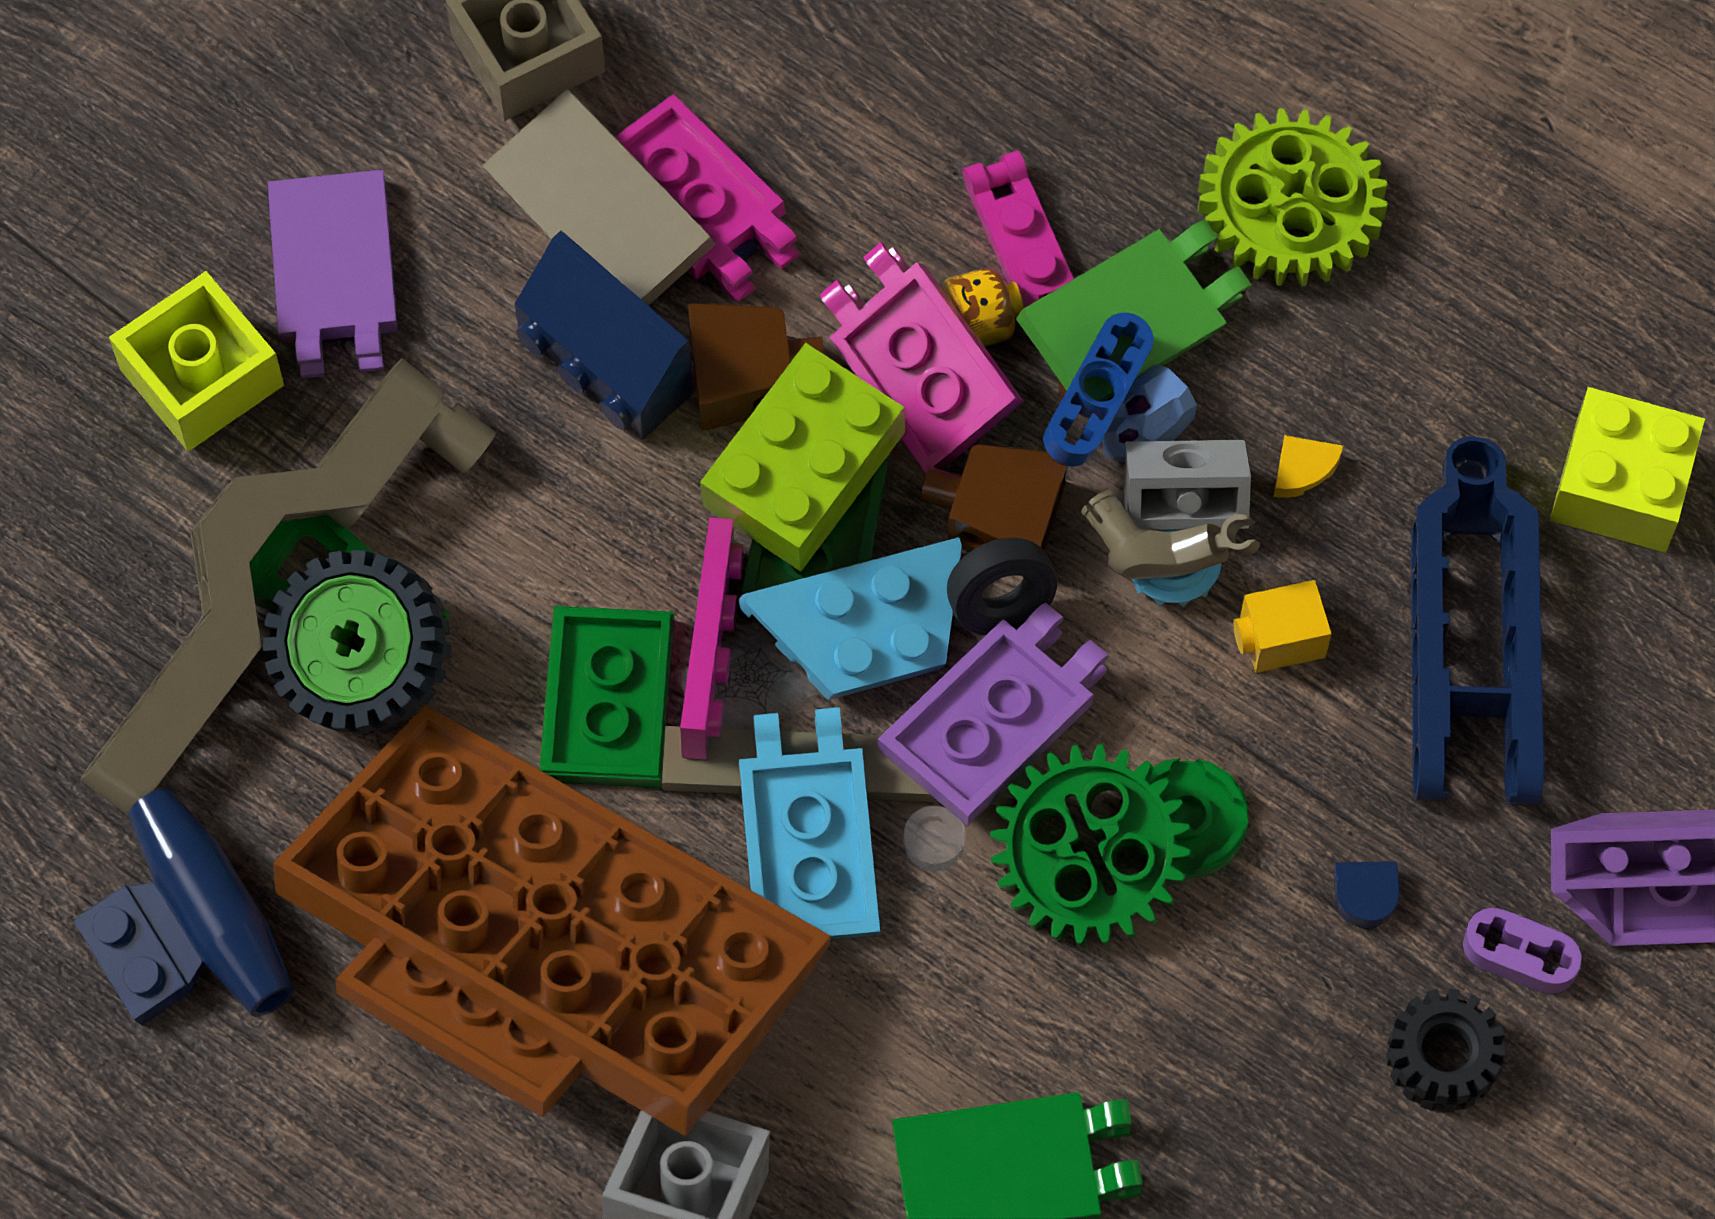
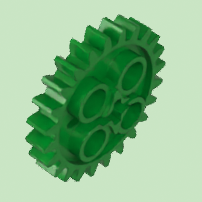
(1140, 822)

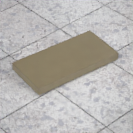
(584, 182)

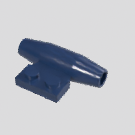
(193, 915)

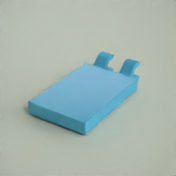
(811, 829)

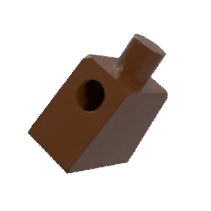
(738, 358)
(999, 495)

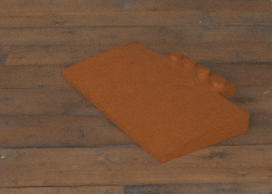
(541, 929)

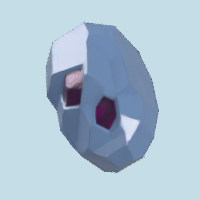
(1153, 410)

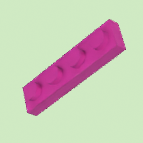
(708, 660)

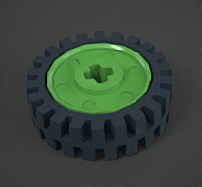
(313, 635)

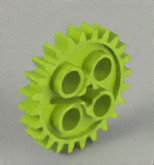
(1292, 197)

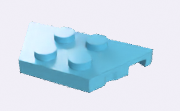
(864, 620)

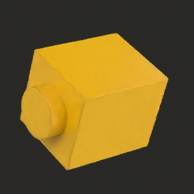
(1283, 626)

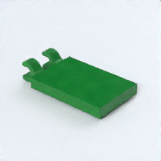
(1013, 1160)

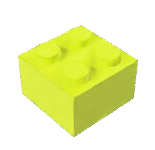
(197, 361)
(1627, 469)

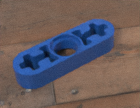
(1099, 413)

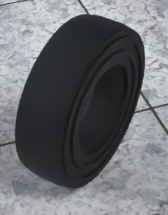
(991, 563)

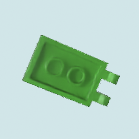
(1140, 280)

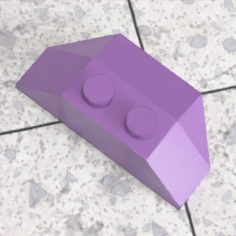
(1639, 875)

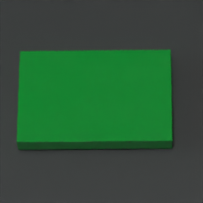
(607, 696)

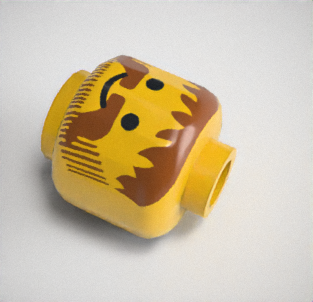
(986, 303)

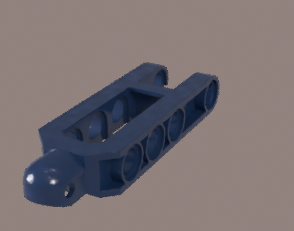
(1477, 502)

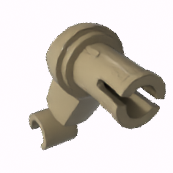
(1158, 554)

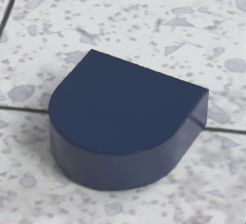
(1366, 892)

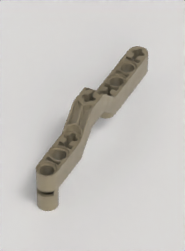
(229, 535)

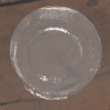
(934, 838)

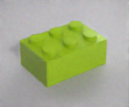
(803, 456)

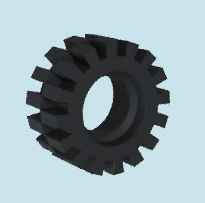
(1451, 1014)

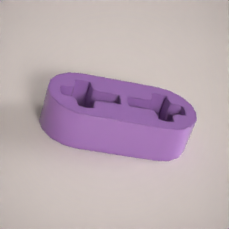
(1515, 963)

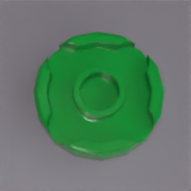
(1213, 810)

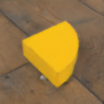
(1304, 465)

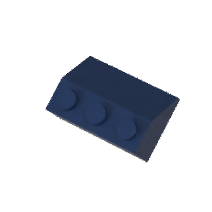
(603, 338)

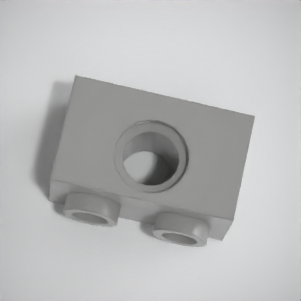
(1186, 483)

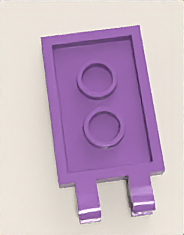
(332, 265)
(993, 714)

